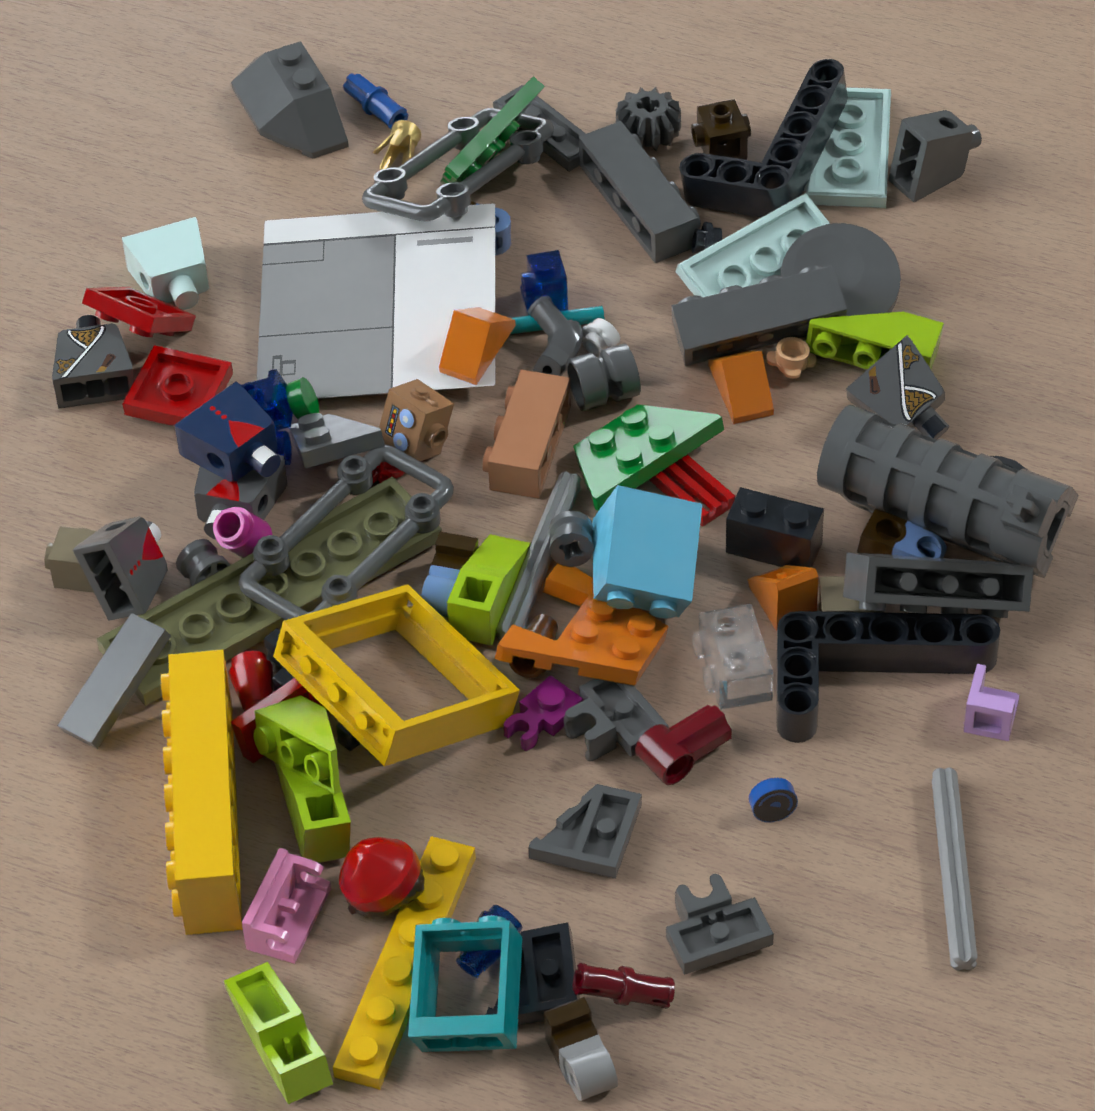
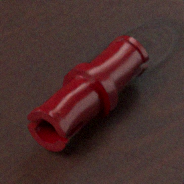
(623, 985)

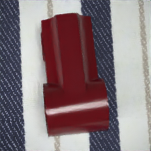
(673, 750)

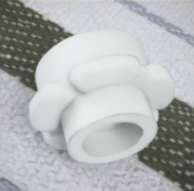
(599, 335)

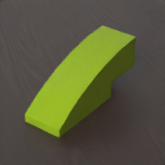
(279, 1032)

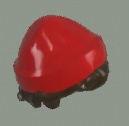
(380, 877)

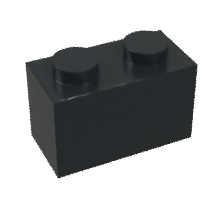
(774, 529)

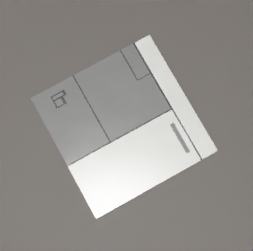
(371, 297)

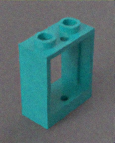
(470, 1031)

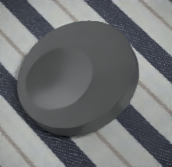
(862, 262)

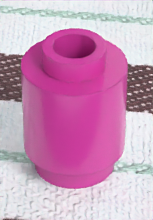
(239, 530)

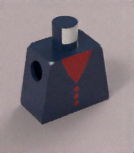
(230, 436)

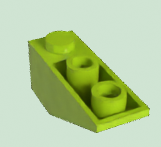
(868, 337)
(485, 587)
(300, 739)
(316, 816)

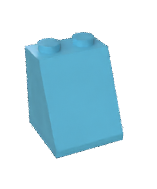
(646, 551)

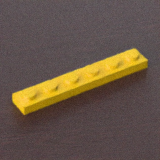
(387, 998)

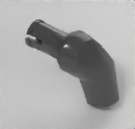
(563, 337)

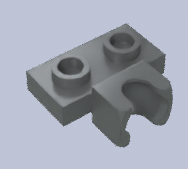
(610, 715)
(715, 928)

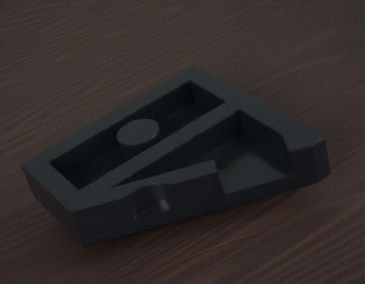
(545, 972)

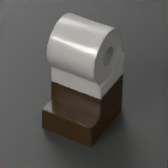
(579, 1049)

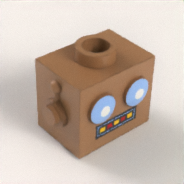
(416, 419)

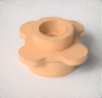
(791, 357)

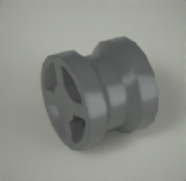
(563, 531)
(200, 561)

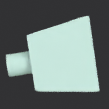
(169, 262)

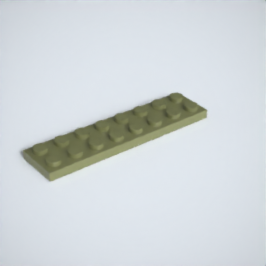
(221, 617)

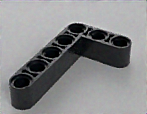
(763, 187)
(870, 643)

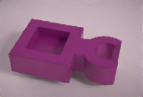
(541, 711)

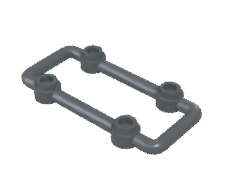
(455, 196)
(354, 478)

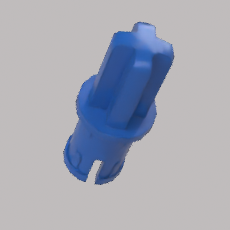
(374, 100)

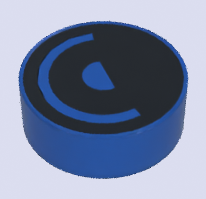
(773, 800)

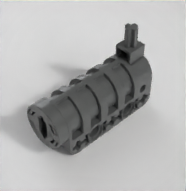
(945, 489)

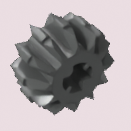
(650, 116)

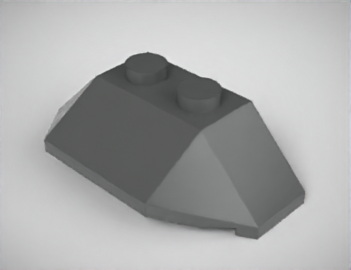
(291, 101)

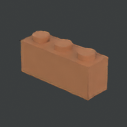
(528, 433)

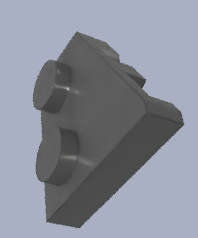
(332, 438)
(592, 833)

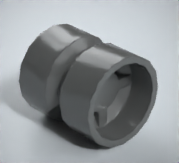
(609, 375)

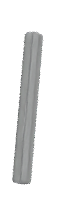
(538, 556)
(954, 869)

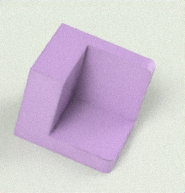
(989, 710)

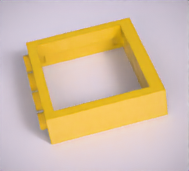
(307, 655)

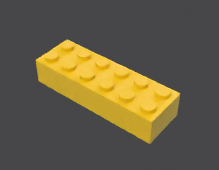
(201, 793)

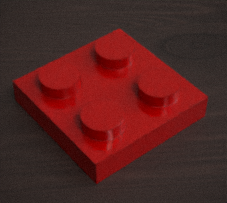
(141, 311)
(175, 385)

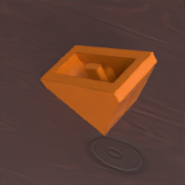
(473, 342)
(743, 385)
(785, 591)

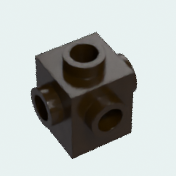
(722, 130)

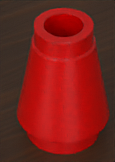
(251, 677)

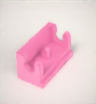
(285, 907)

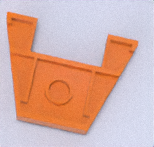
(597, 640)

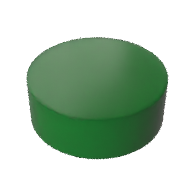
(302, 398)

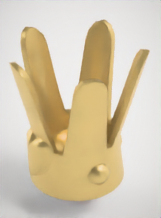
(402, 139)

